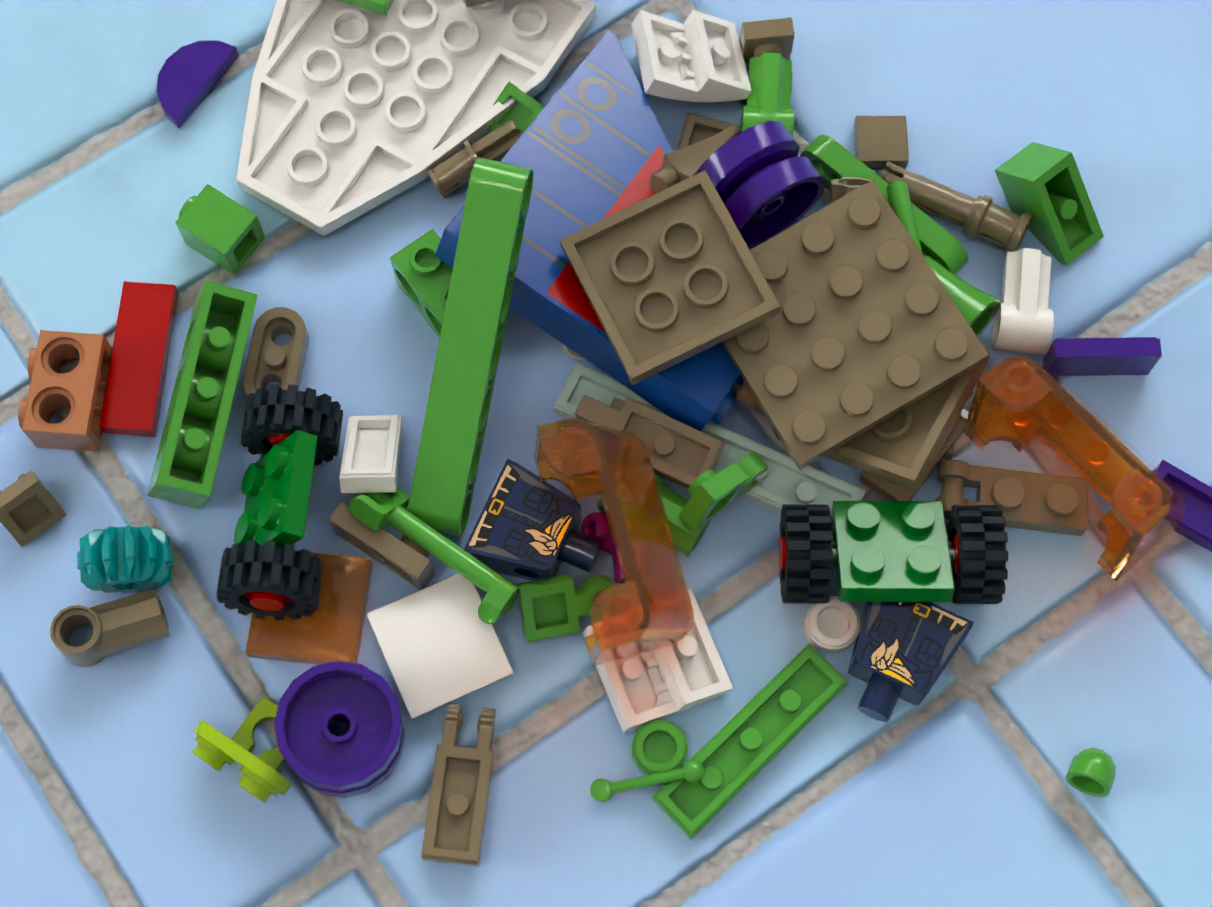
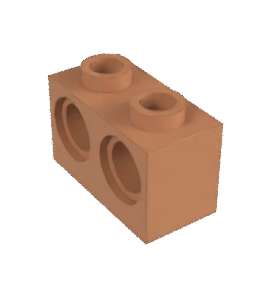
(80, 390)

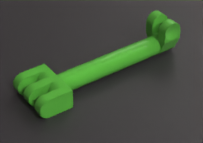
(390, 508)

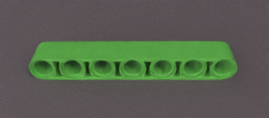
(470, 344)

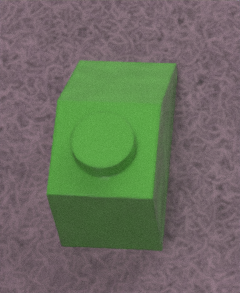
(1051, 189)

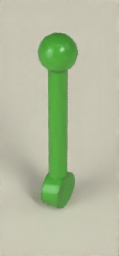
(603, 790)

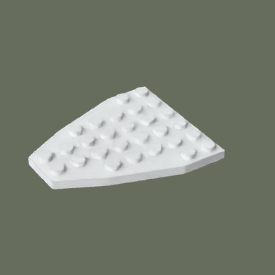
(368, 102)

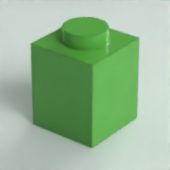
(220, 229)

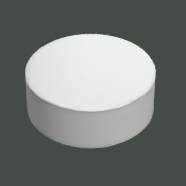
(832, 625)

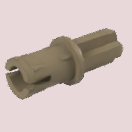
(456, 170)

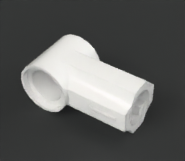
(1023, 316)

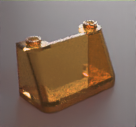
(1028, 401)
(654, 601)

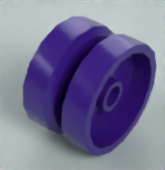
(764, 181)
(306, 732)

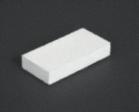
(371, 454)

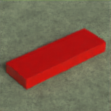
(139, 359)

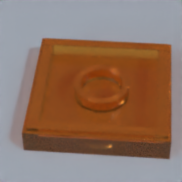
(331, 631)

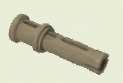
(975, 215)

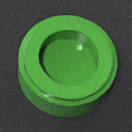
(659, 747)

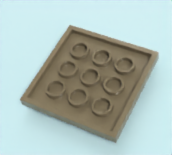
(855, 330)

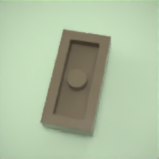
(397, 555)

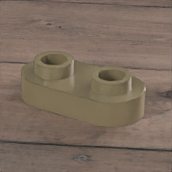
(275, 362)

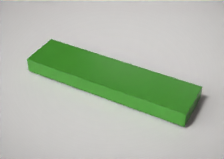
(751, 740)

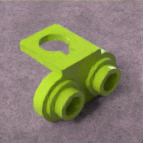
(260, 773)

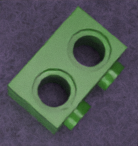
(424, 277)

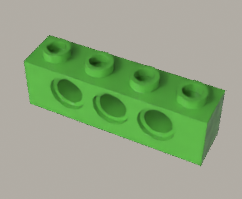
(202, 395)

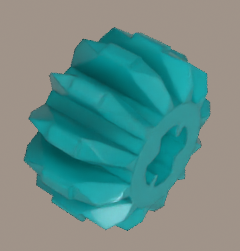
(125, 559)

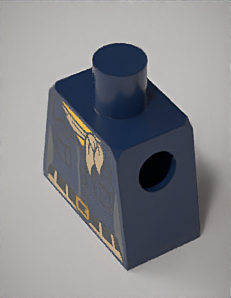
(530, 528)
(903, 652)

